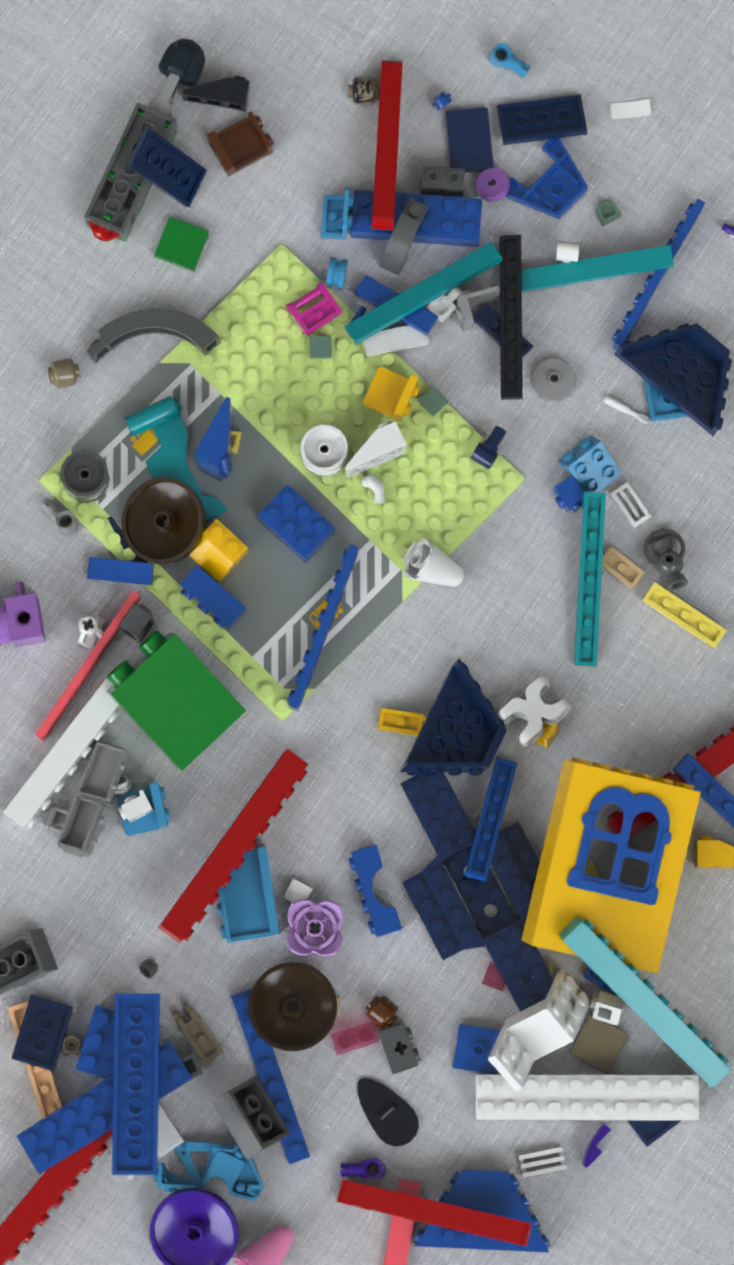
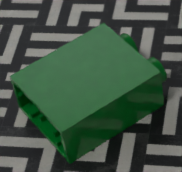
(174, 698)

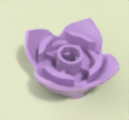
(302, 914)

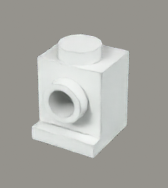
(135, 807)
(607, 1008)

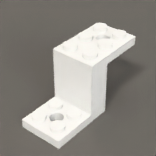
(539, 1030)

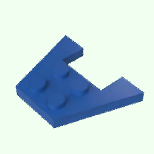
(556, 189)

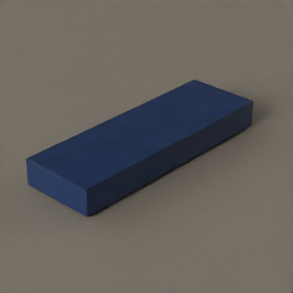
(489, 322)

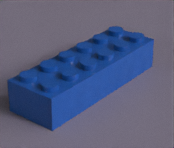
(446, 222)

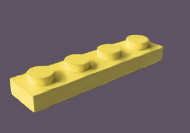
(684, 615)

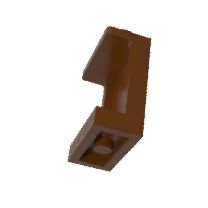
(241, 144)

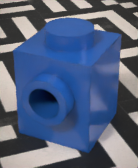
(569, 495)

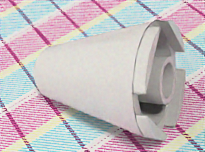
(431, 565)

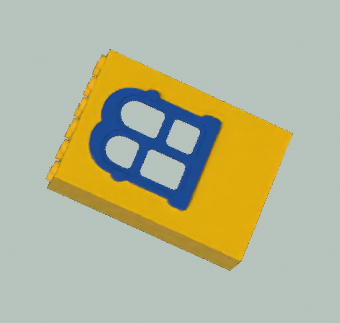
(626, 915)

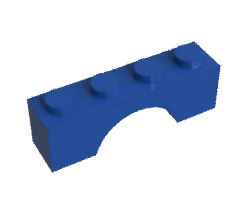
(383, 918)

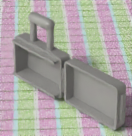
(86, 812)

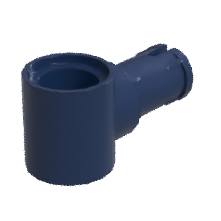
(486, 452)

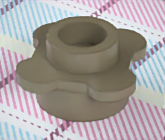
(76, 1049)

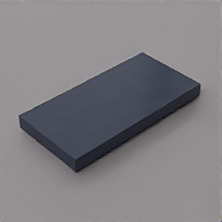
(541, 119)
(167, 167)

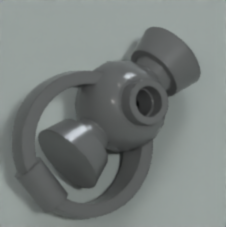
(669, 562)

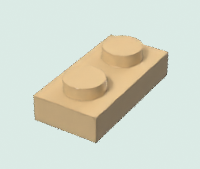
(621, 568)

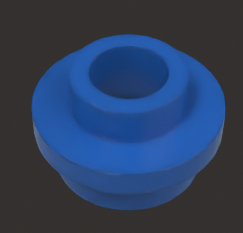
(441, 100)

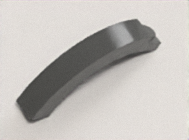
(153, 322)

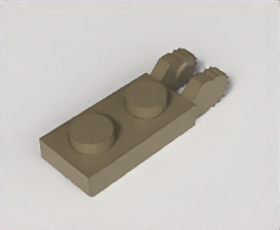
(199, 1035)

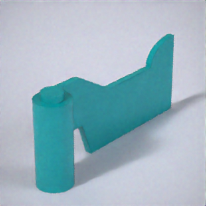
(171, 457)

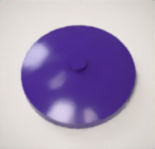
(194, 1229)

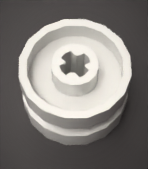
(321, 438)

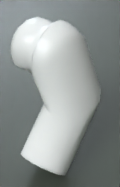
(376, 485)

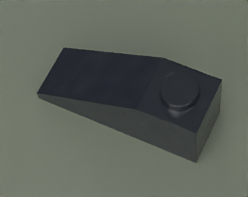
(224, 93)

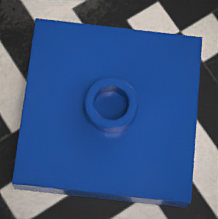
(474, 1048)

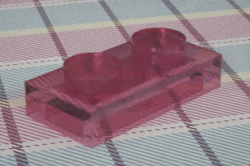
(354, 1038)

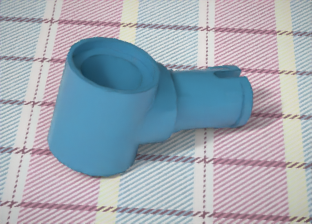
(509, 60)

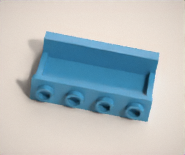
(249, 900)

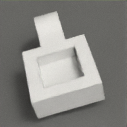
(444, 306)

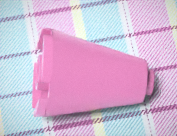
(268, 1249)

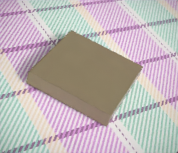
(599, 1044)

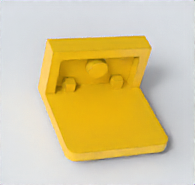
(391, 393)

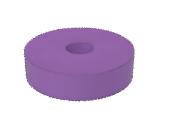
(495, 192)

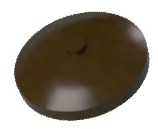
(163, 520)
(292, 1006)

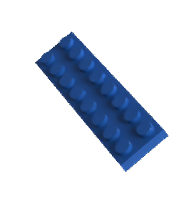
(136, 1084)
(90, 1116)

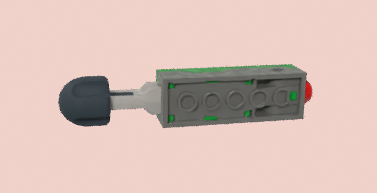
(121, 188)

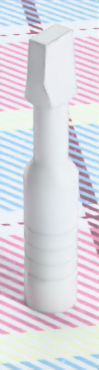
(625, 409)

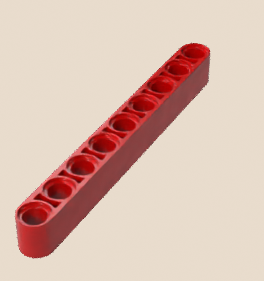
(387, 145)
(434, 1213)

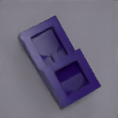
(592, 1150)

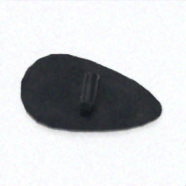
(387, 1113)

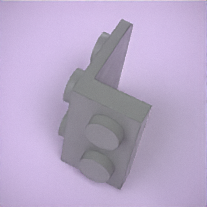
(470, 299)

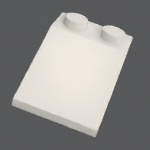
(381, 447)

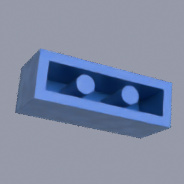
(212, 598)

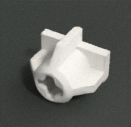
(90, 629)

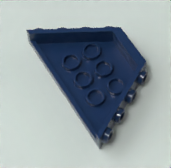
(685, 368)
(458, 731)

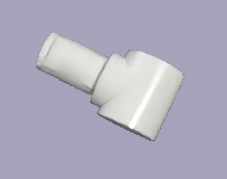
(567, 251)

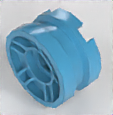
(336, 273)

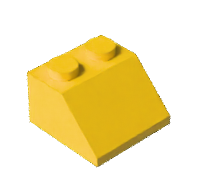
(219, 551)

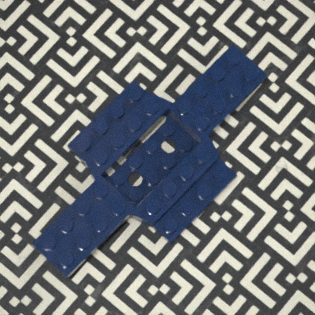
(442, 907)

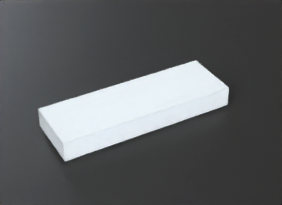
(394, 340)

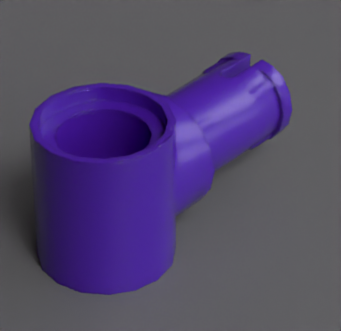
(363, 1169)

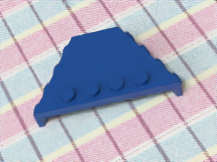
(489, 1193)

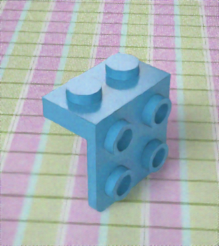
(335, 216)
(590, 465)
(153, 821)

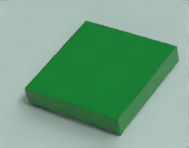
(181, 244)

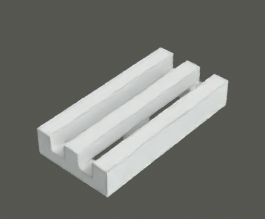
(633, 524)
(525, 1165)

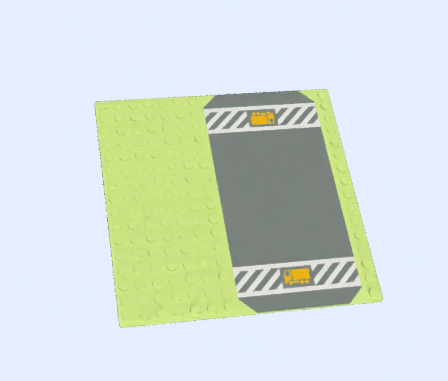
(274, 401)

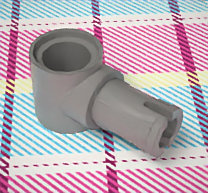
(59, 516)

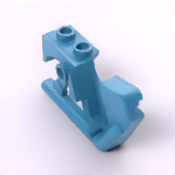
(224, 1162)

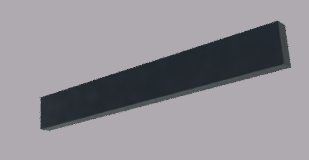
(511, 317)

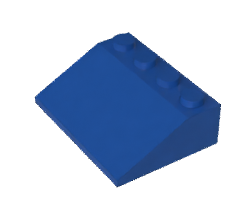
(215, 448)

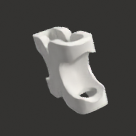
(534, 711)

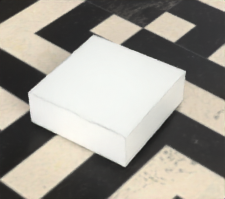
(297, 891)

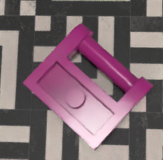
(318, 314)

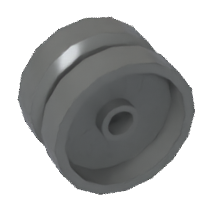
(88, 488)

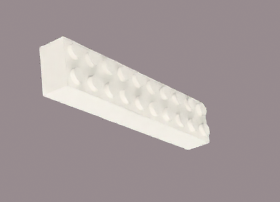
(589, 1098)

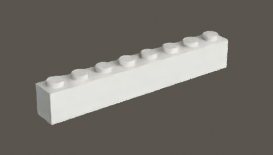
(63, 758)

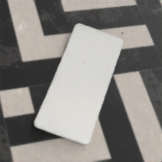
(630, 109)

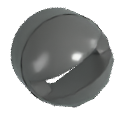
(148, 968)

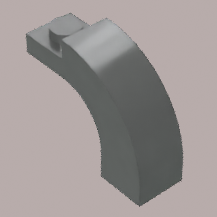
(403, 236)

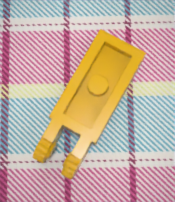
(400, 721)

